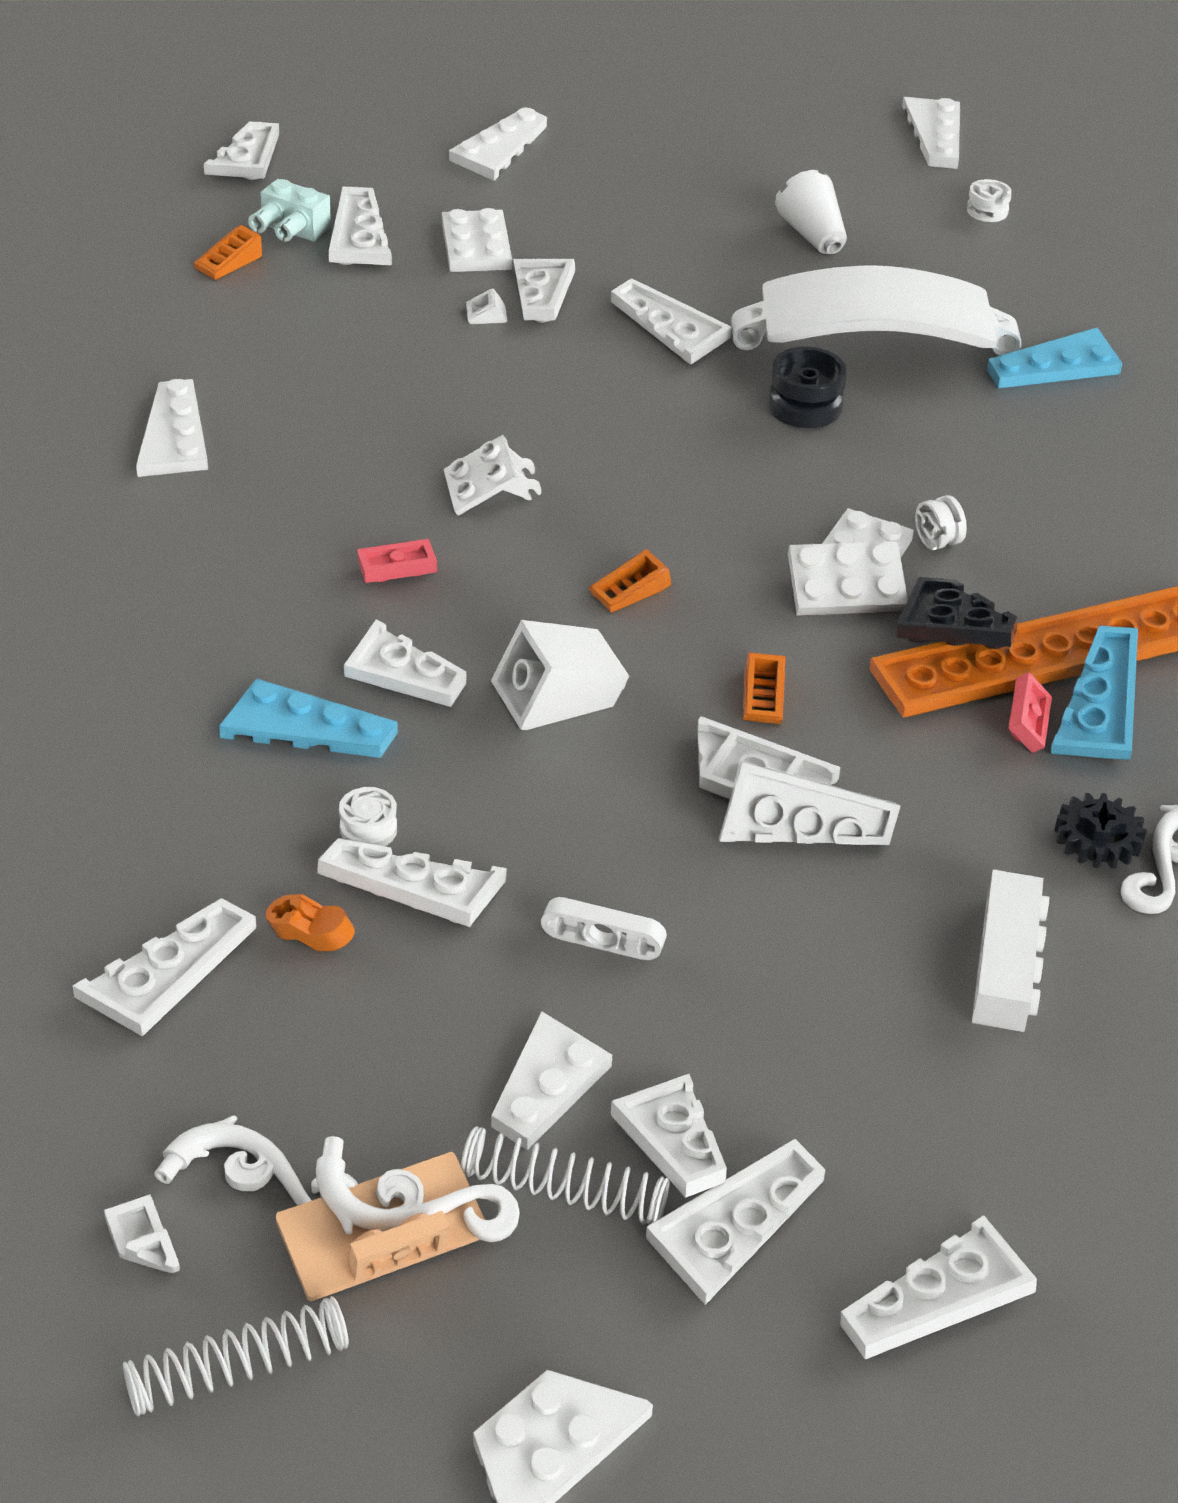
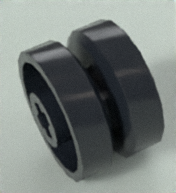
(807, 387)

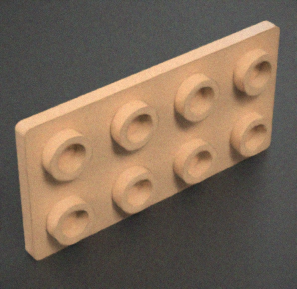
(333, 1261)

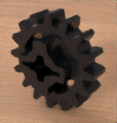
(1100, 830)

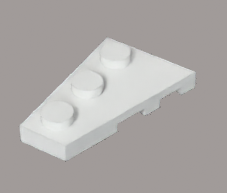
(543, 286)

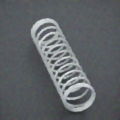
(473, 1152)
(140, 1397)

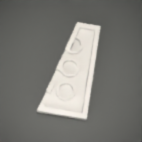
(937, 128)
(496, 145)
(671, 321)
(167, 968)

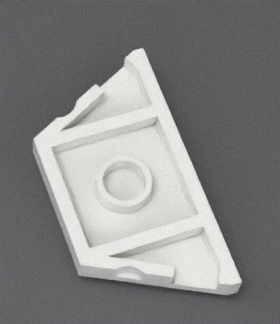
(725, 747)
(554, 1437)

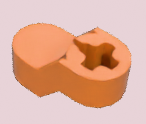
(310, 922)

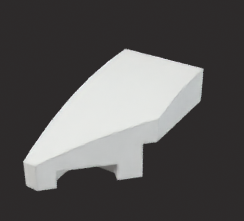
(140, 1235)

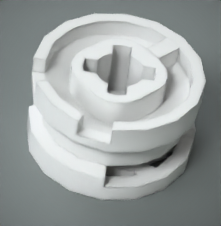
(989, 200)
(940, 522)
(368, 816)

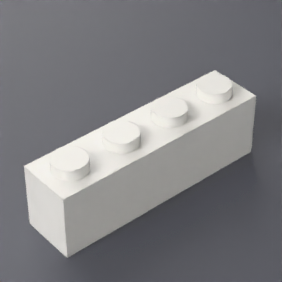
(1009, 951)

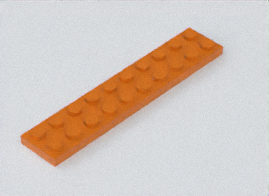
(1046, 647)

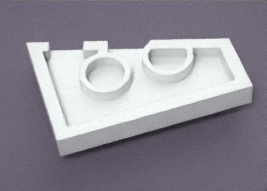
(248, 153)
(400, 667)
(547, 1080)
(673, 1134)

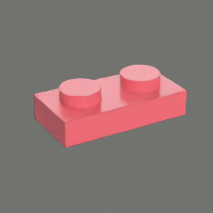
(397, 560)
(1030, 713)

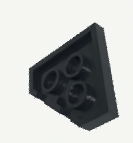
(946, 613)

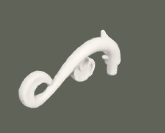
(1164, 852)
(238, 1173)
(403, 1184)

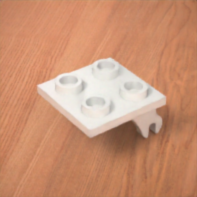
(488, 472)

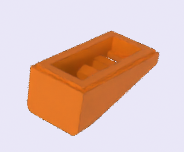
(231, 253)
(642, 564)
(766, 666)

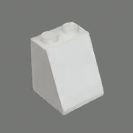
(557, 673)

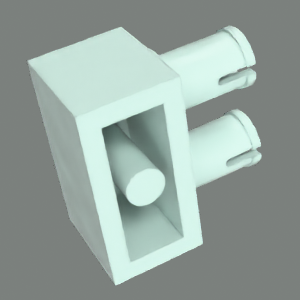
(292, 211)

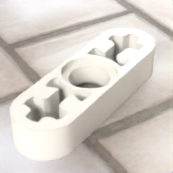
(573, 931)

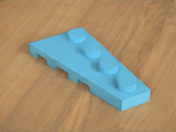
(1062, 359)
(1103, 699)
(306, 720)

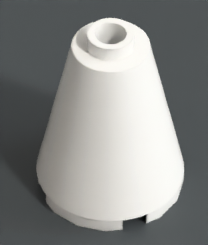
(813, 210)

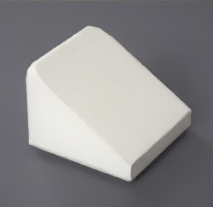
(486, 308)

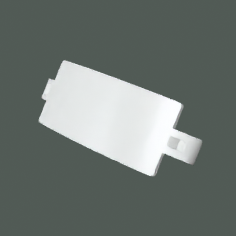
(874, 301)

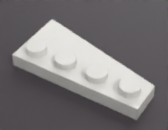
(359, 230)
(173, 432)
(790, 808)
(412, 879)
(730, 1222)
(950, 1287)

